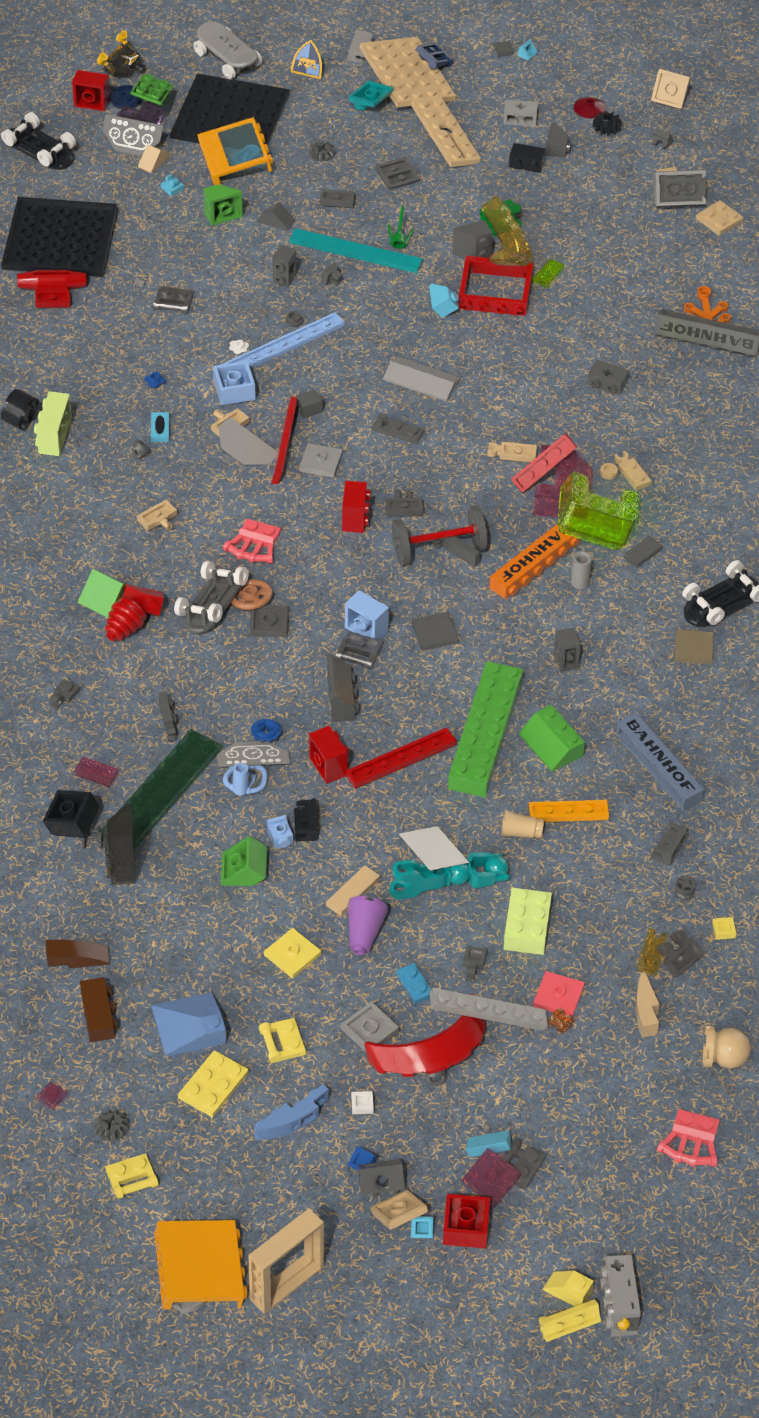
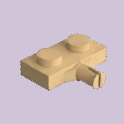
(236, 415)
(157, 516)

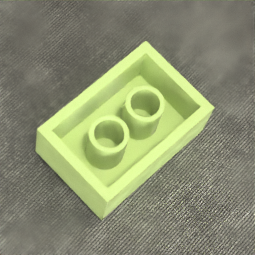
(53, 423)
(527, 921)

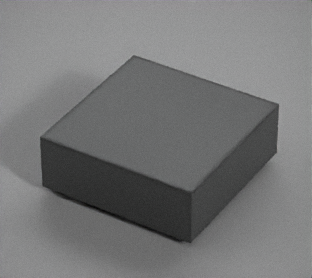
(503, 48)

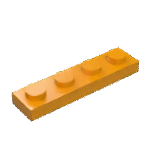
(569, 810)

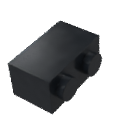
(527, 157)

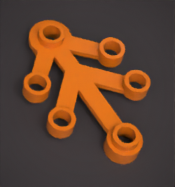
(704, 294)

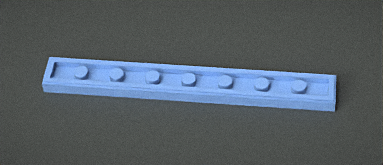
(290, 341)

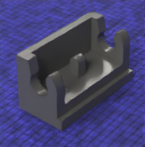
(670, 844)

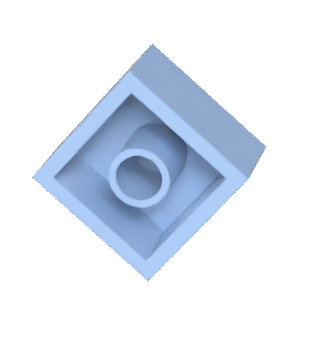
(234, 382)
(366, 616)

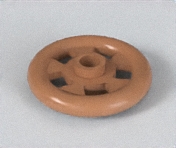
(251, 594)

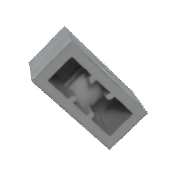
(520, 113)

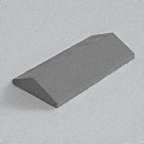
(421, 378)

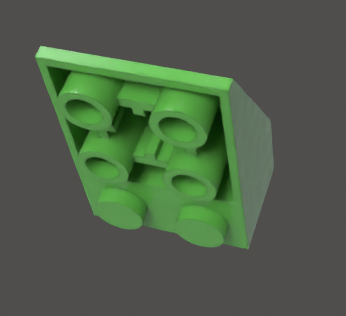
(153, 90)

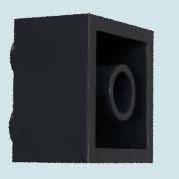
(71, 813)

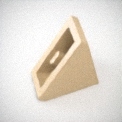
(152, 158)

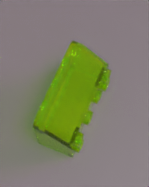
(596, 516)

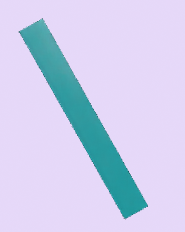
(356, 250)

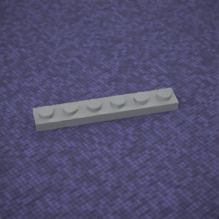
(488, 1009)

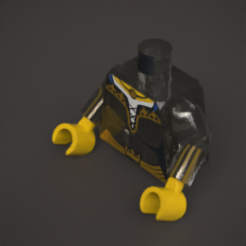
(124, 60)

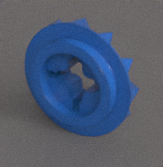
(271, 726)

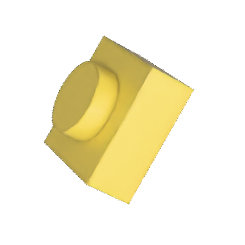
(724, 928)

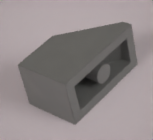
(557, 142)

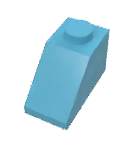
(443, 300)

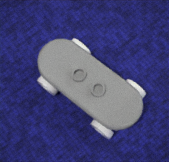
(227, 47)

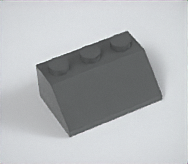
(341, 690)

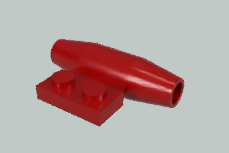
(51, 286)

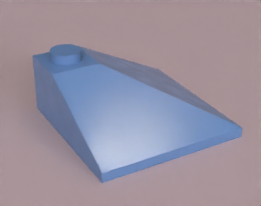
(189, 1024)

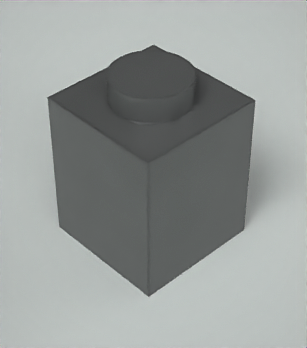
(309, 403)

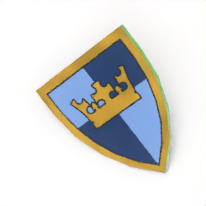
(307, 61)

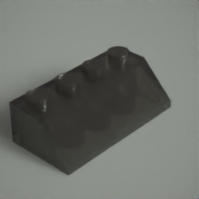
(120, 847)

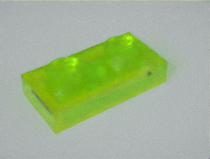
(548, 273)

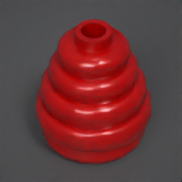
(124, 619)

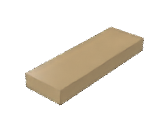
(356, 886)

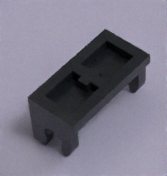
(305, 820)

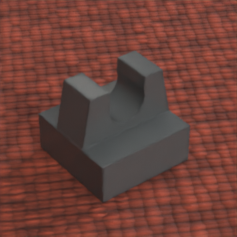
(662, 136)
(331, 275)

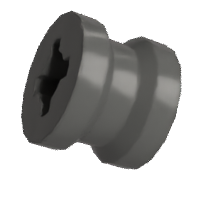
(683, 883)

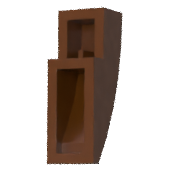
(76, 953)

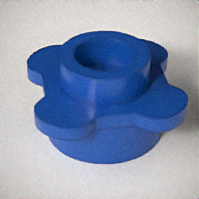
(154, 380)

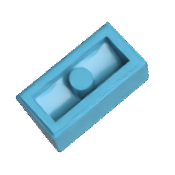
(495, 1141)

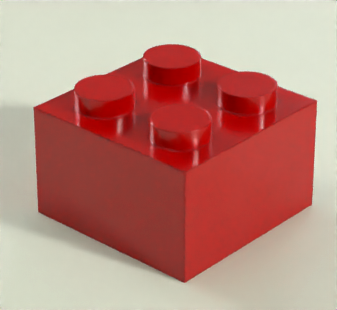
(91, 90)
(355, 506)
(328, 754)
(466, 1221)

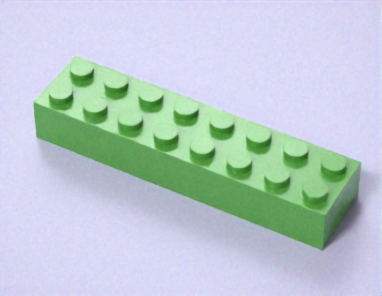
(485, 729)

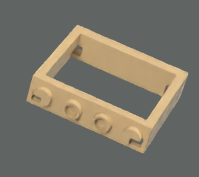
(267, 1293)

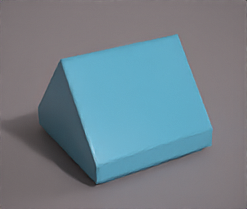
(527, 50)
(422, 1227)

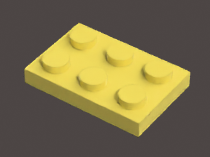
(213, 1083)

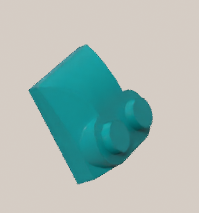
(370, 95)

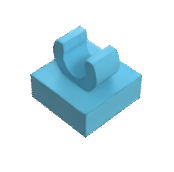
(172, 185)

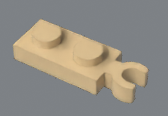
(513, 451)
(632, 471)

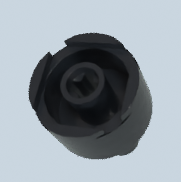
(20, 409)

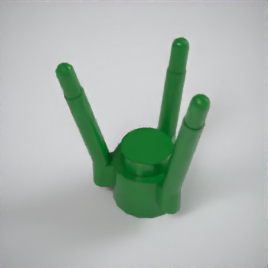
(399, 239)

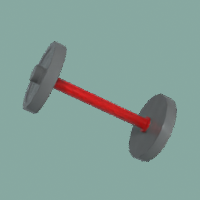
(476, 530)

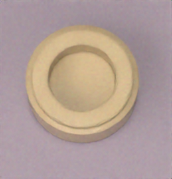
(608, 471)

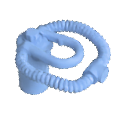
(240, 779)

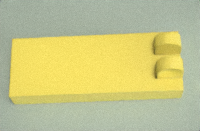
(570, 1320)

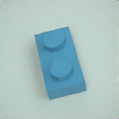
(414, 983)

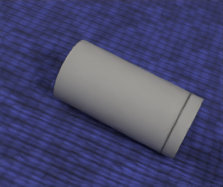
(580, 570)

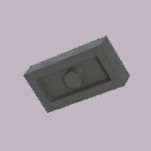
(337, 198)

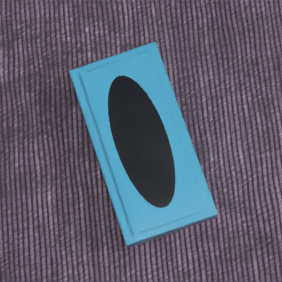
(159, 426)

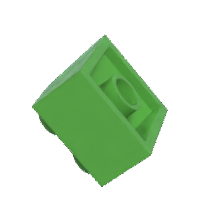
(222, 204)
(244, 863)

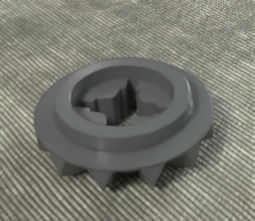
(323, 155)
(116, 1131)

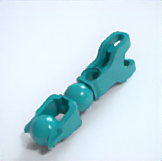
(420, 878)

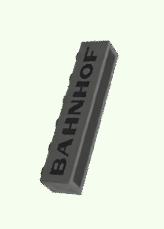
(707, 332)

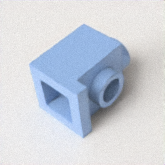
(279, 832)

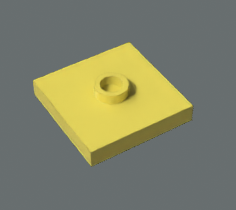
(292, 953)

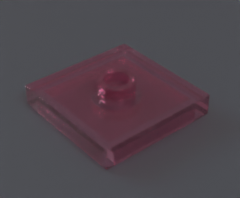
(491, 1177)

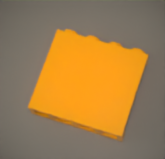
(199, 1262)

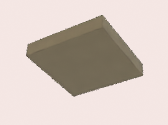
(693, 646)

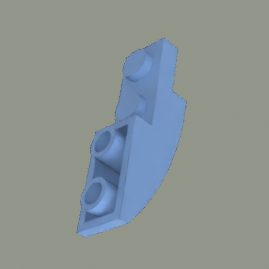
(286, 1120)

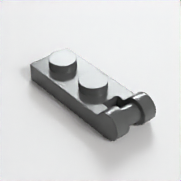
(397, 429)

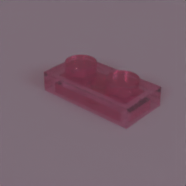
(96, 772)

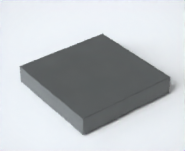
(269, 621)
(434, 631)

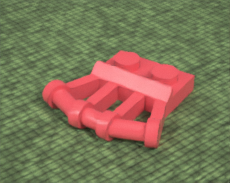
(256, 533)
(694, 1128)

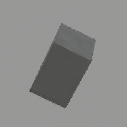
(277, 217)

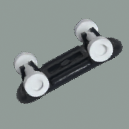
(40, 146)
(722, 599)

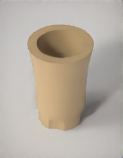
(521, 826)

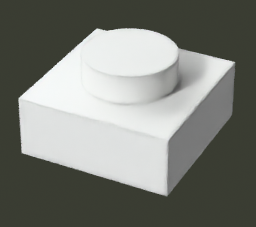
(362, 1102)

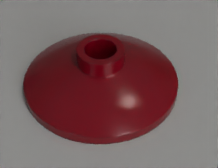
(588, 107)

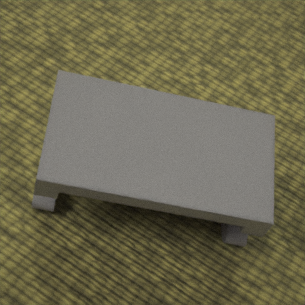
(354, 50)

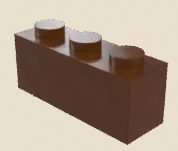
(98, 1009)

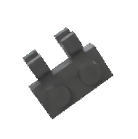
(683, 957)

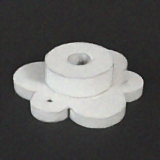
(238, 346)

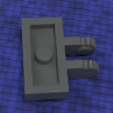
(404, 506)

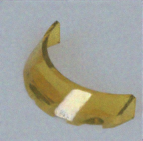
(515, 247)

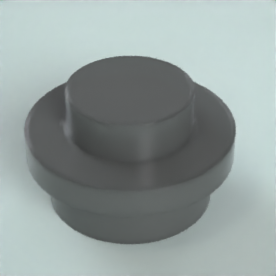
(293, 318)

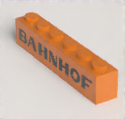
(531, 562)

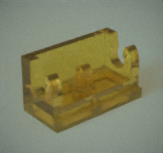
(650, 958)

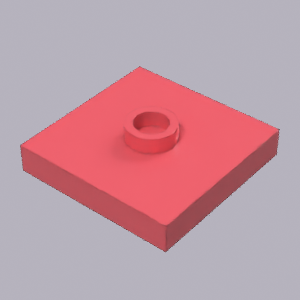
(558, 992)

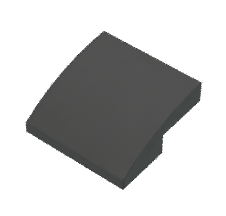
(397, 173)

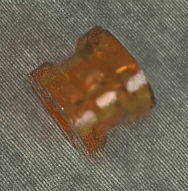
(561, 1020)

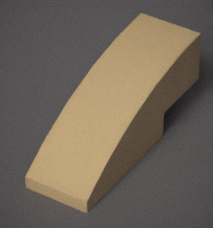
(646, 1008)

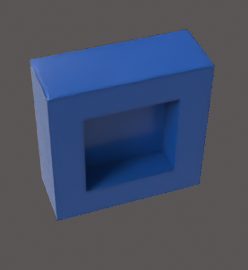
(361, 1156)

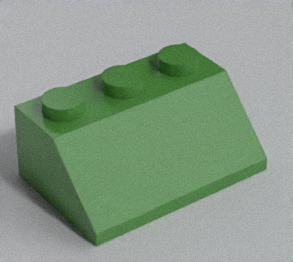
(552, 738)

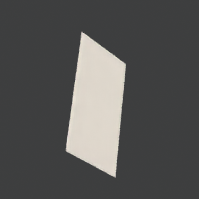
(433, 848)

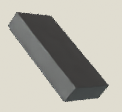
(643, 551)

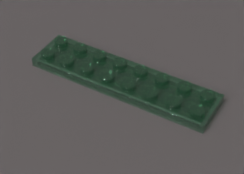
(169, 782)

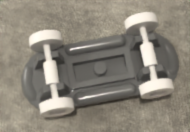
(213, 598)

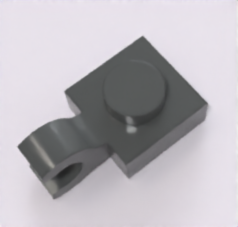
(64, 692)
(473, 959)

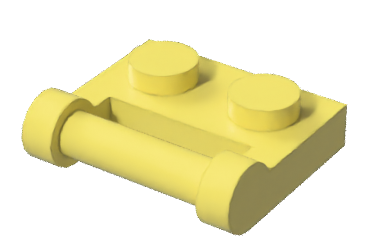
(288, 1037)
(128, 1171)

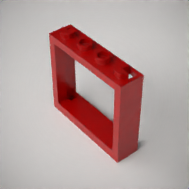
(494, 304)

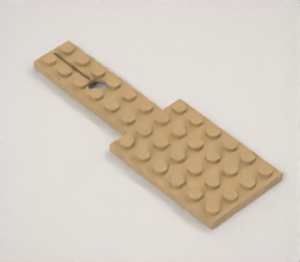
(425, 90)

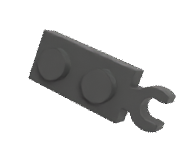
(168, 718)

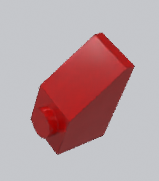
(146, 598)

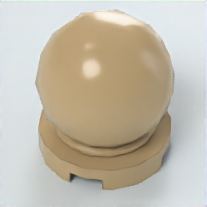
(727, 1048)

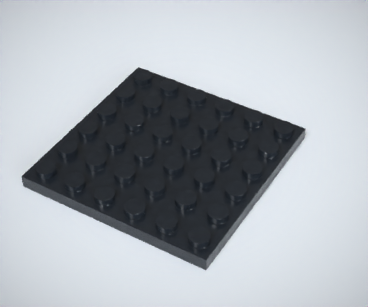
(223, 101)
(59, 236)

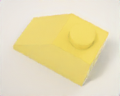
(570, 1287)

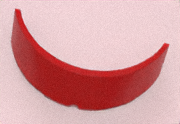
(431, 1053)

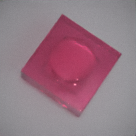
(51, 1095)

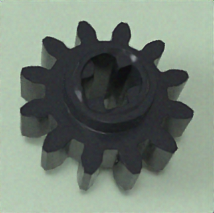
(607, 123)

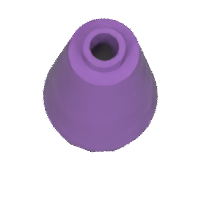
(364, 922)

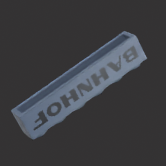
(660, 761)

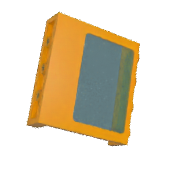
(234, 148)

